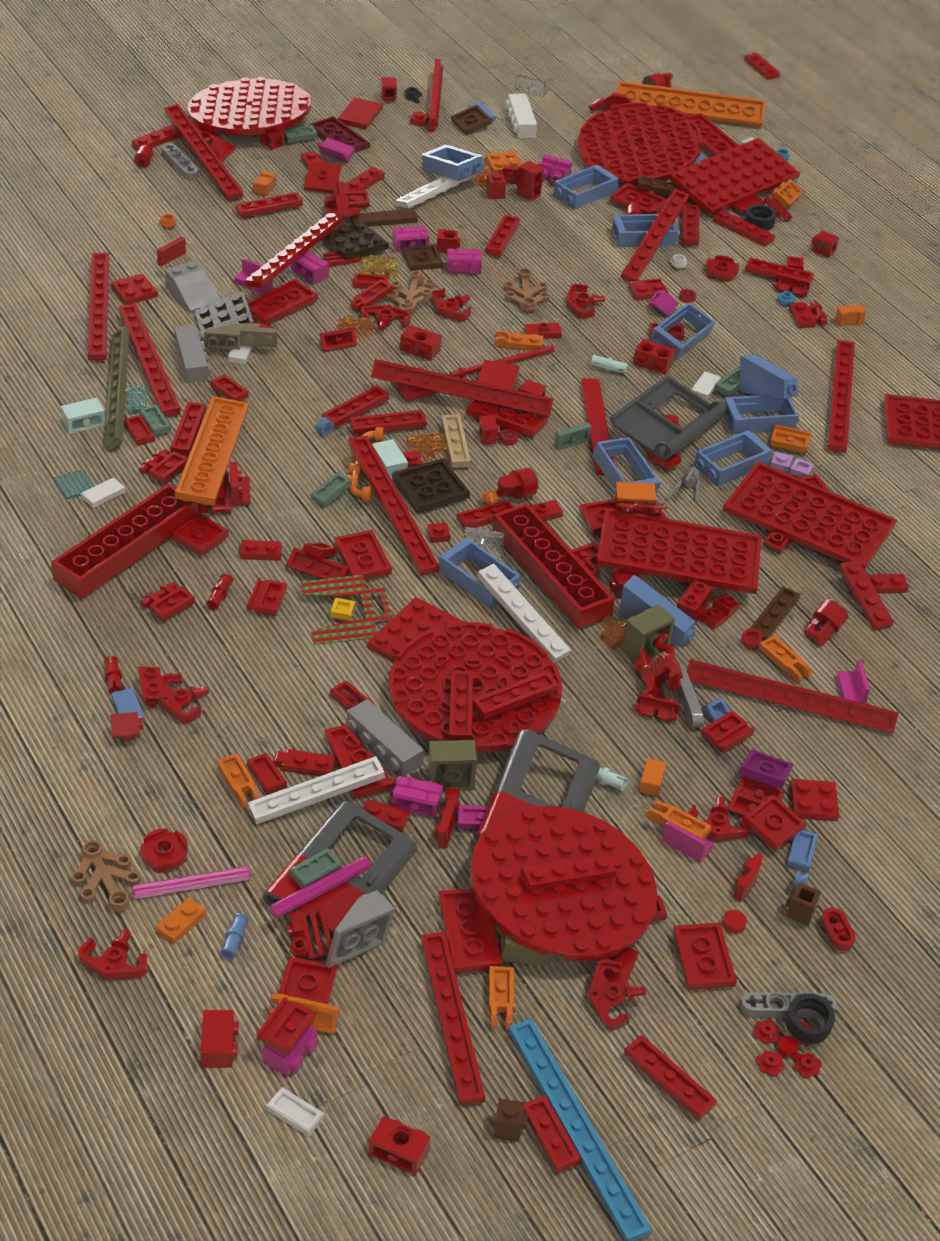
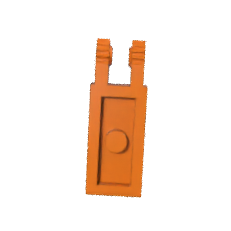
(518, 340)
(785, 658)
(238, 778)
(663, 812)
(501, 994)
(326, 1014)

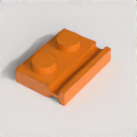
(790, 439)

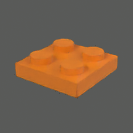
(499, 159)

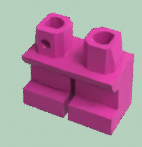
(555, 168)

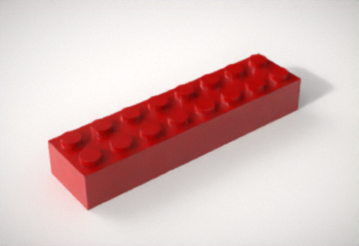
(122, 542)
(553, 566)

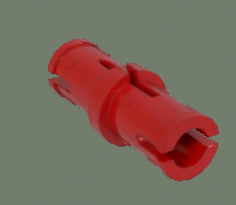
(219, 592)
(113, 674)

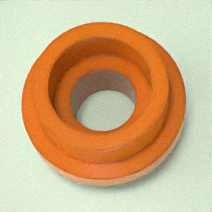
(168, 220)
(490, 497)

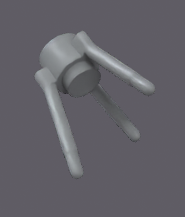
(690, 479)

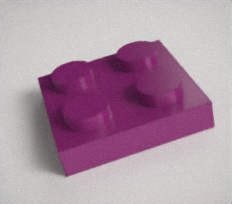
(766, 769)

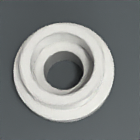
(679, 261)

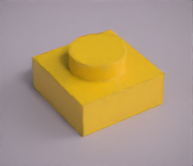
(342, 609)

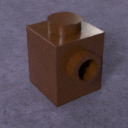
(803, 903)
(510, 1120)

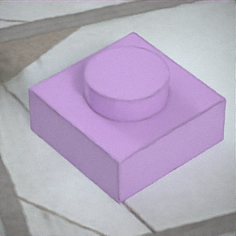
(781, 461)
(801, 468)

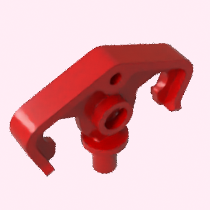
(576, 301)
(450, 306)
(386, 314)
(181, 698)
(720, 823)
(113, 963)
(608, 994)

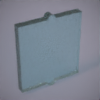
(73, 483)

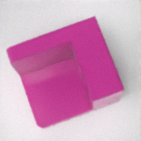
(663, 302)

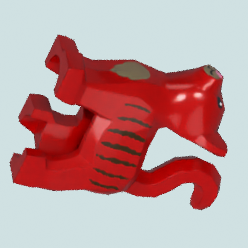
(660, 670)

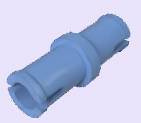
(234, 936)

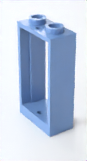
(452, 162)
(605, 186)
(636, 225)
(691, 314)
(755, 404)
(743, 441)
(627, 448)
(469, 550)

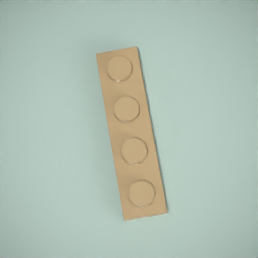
(456, 441)

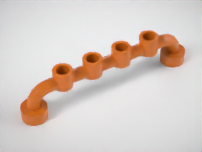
(355, 469)

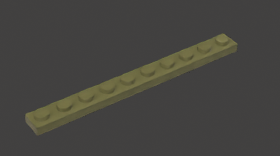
(116, 389)

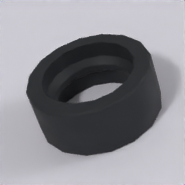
(766, 214)
(816, 1003)

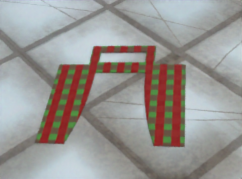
(352, 629)

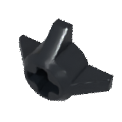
(413, 94)

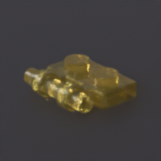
(380, 265)

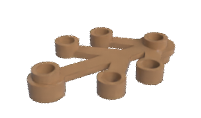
(410, 303)
(527, 303)
(94, 853)

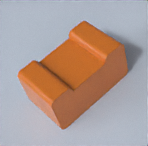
(264, 183)
(850, 315)
(652, 777)

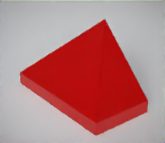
(222, 148)
(338, 339)

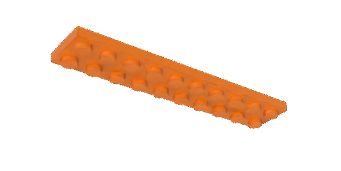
(711, 105)
(212, 451)

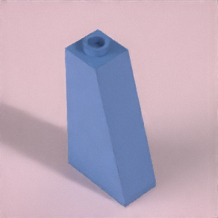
(766, 379)
(639, 596)

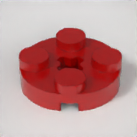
(721, 268)
(164, 860)

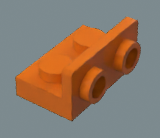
(787, 193)

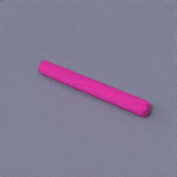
(191, 882)
(320, 887)

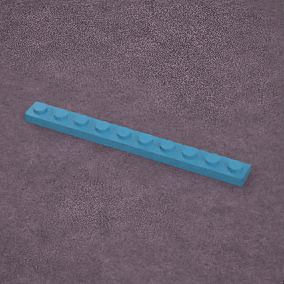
(581, 1132)

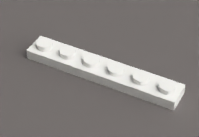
(428, 191)
(523, 612)
(316, 790)

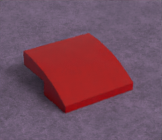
(750, 795)

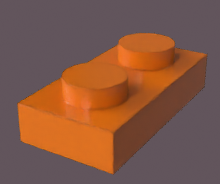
(181, 920)

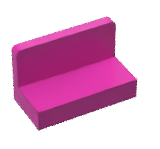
(336, 150)
(248, 268)
(854, 684)
(686, 842)

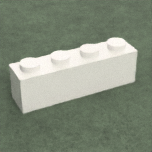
(521, 116)

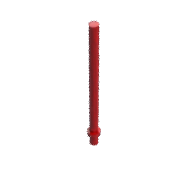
(462, 372)

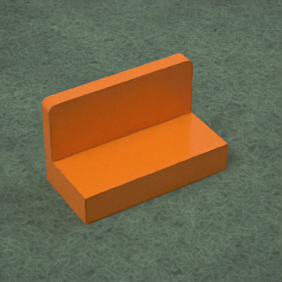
(635, 492)

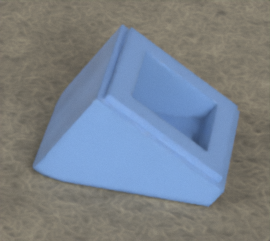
(715, 709)

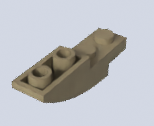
(243, 334)

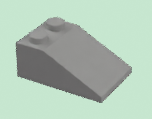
(191, 286)
(361, 928)

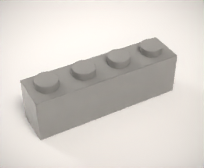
(192, 353)
(385, 738)

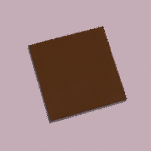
(471, 119)
(422, 257)

